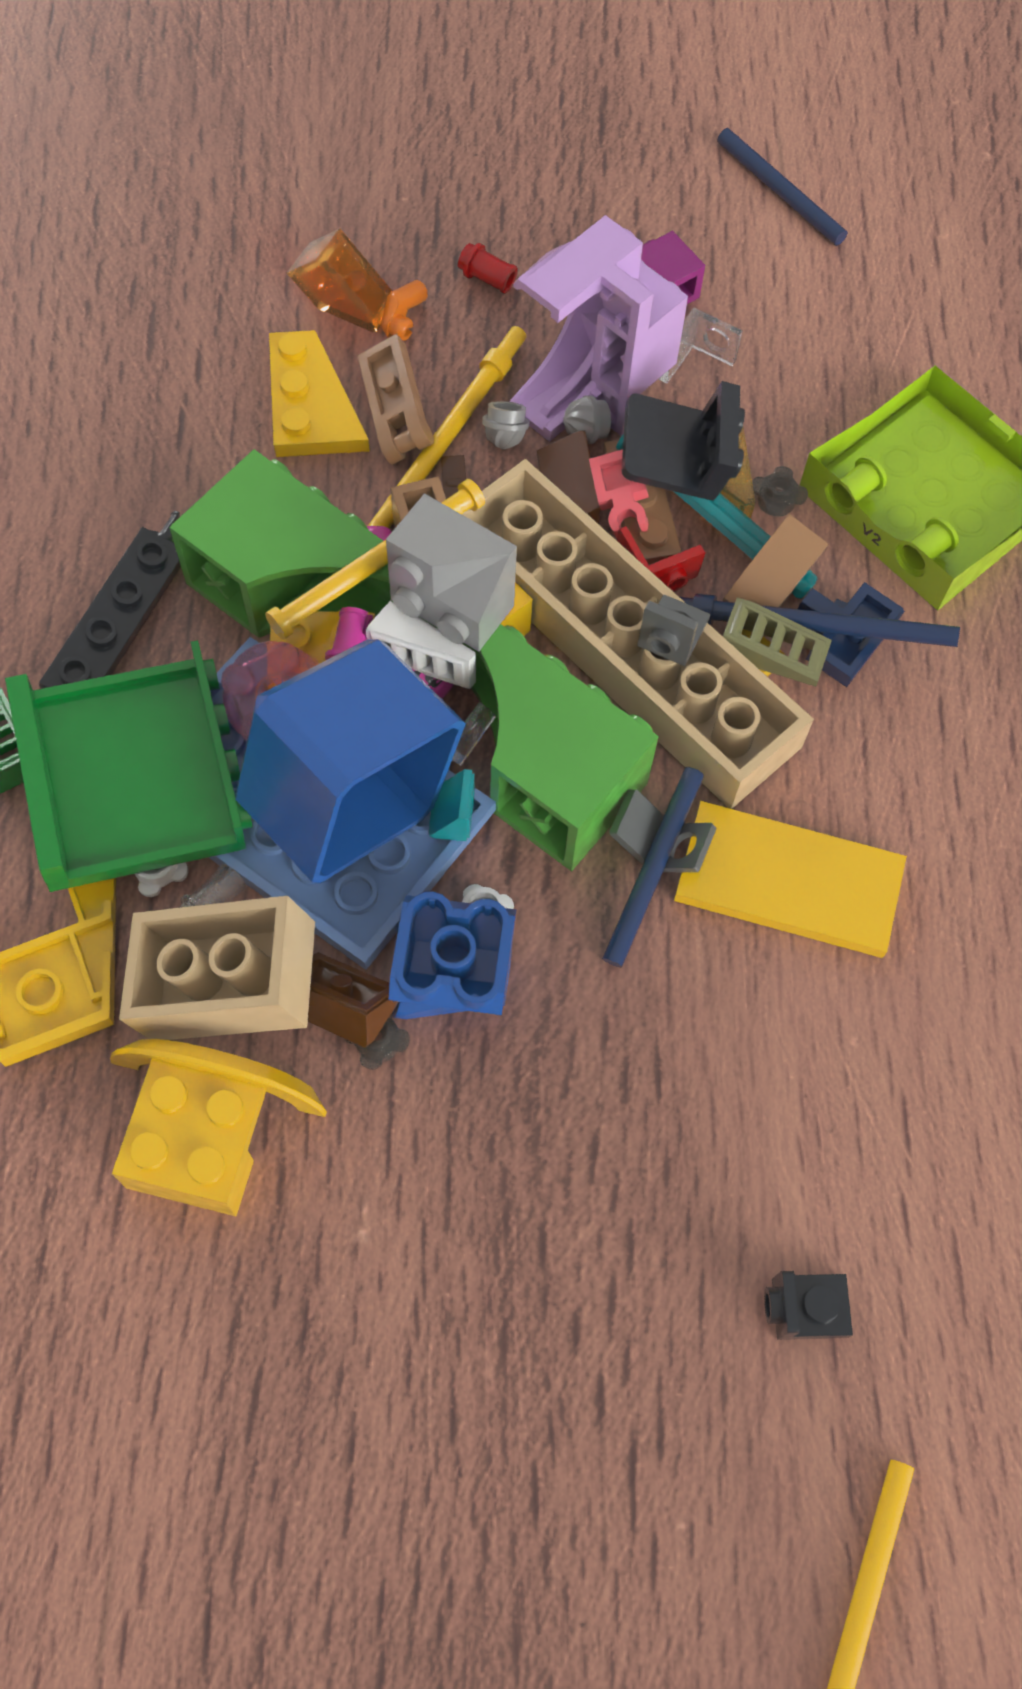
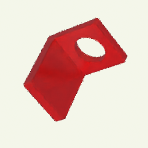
(672, 571)

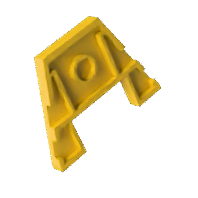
(60, 981)

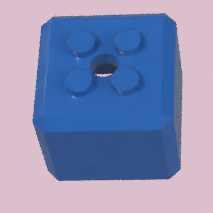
(346, 757)

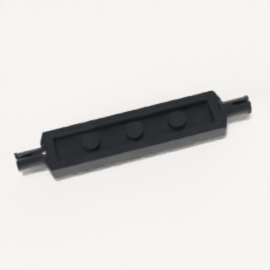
(118, 609)

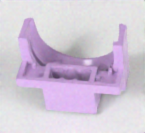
(617, 331)

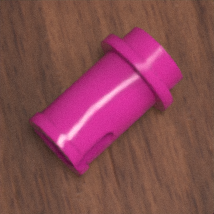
(350, 630)

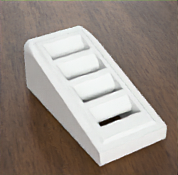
(423, 647)

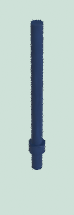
(841, 623)

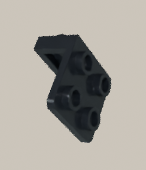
(682, 445)

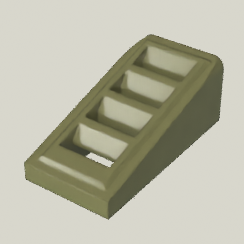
(765, 622)

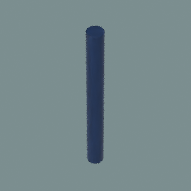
(782, 187)
(653, 867)

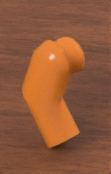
(396, 308)

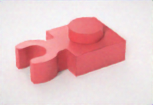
(618, 492)

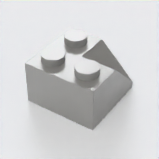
(451, 572)

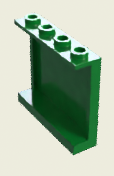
(127, 772)

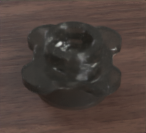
(779, 502)
(380, 1051)

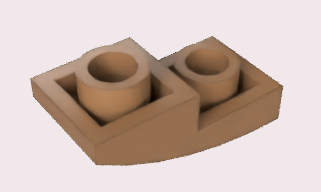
(779, 565)

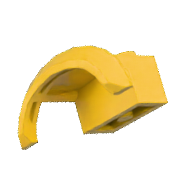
(198, 1121)

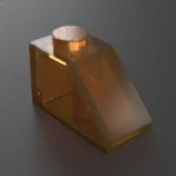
(341, 281)

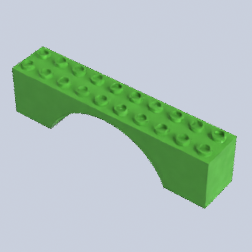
(558, 743)

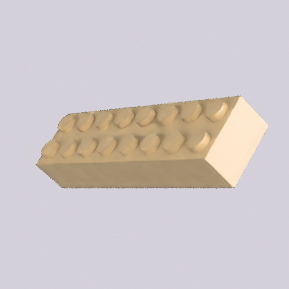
(591, 604)

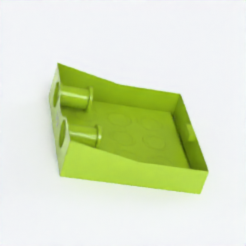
(925, 485)

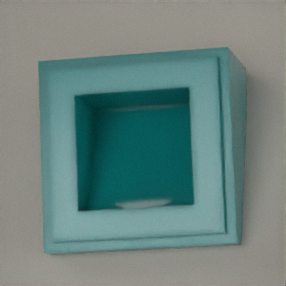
(454, 808)

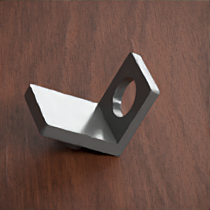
(672, 629)
(638, 824)

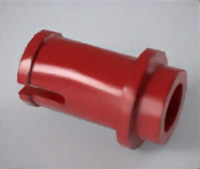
(490, 269)

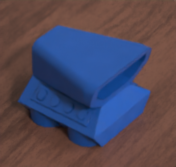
(451, 956)

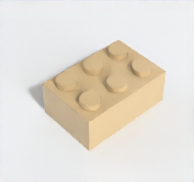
(219, 969)

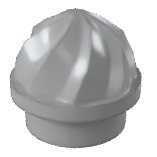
(590, 416)
(505, 423)

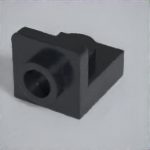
(808, 1306)

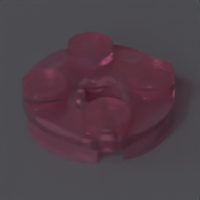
(253, 674)

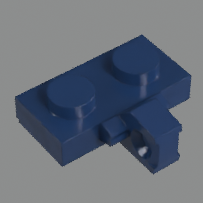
(846, 652)

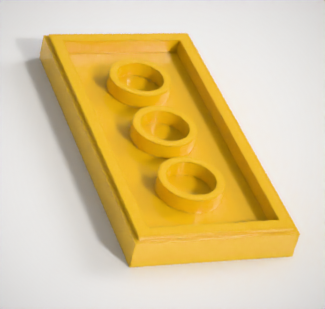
(795, 880)

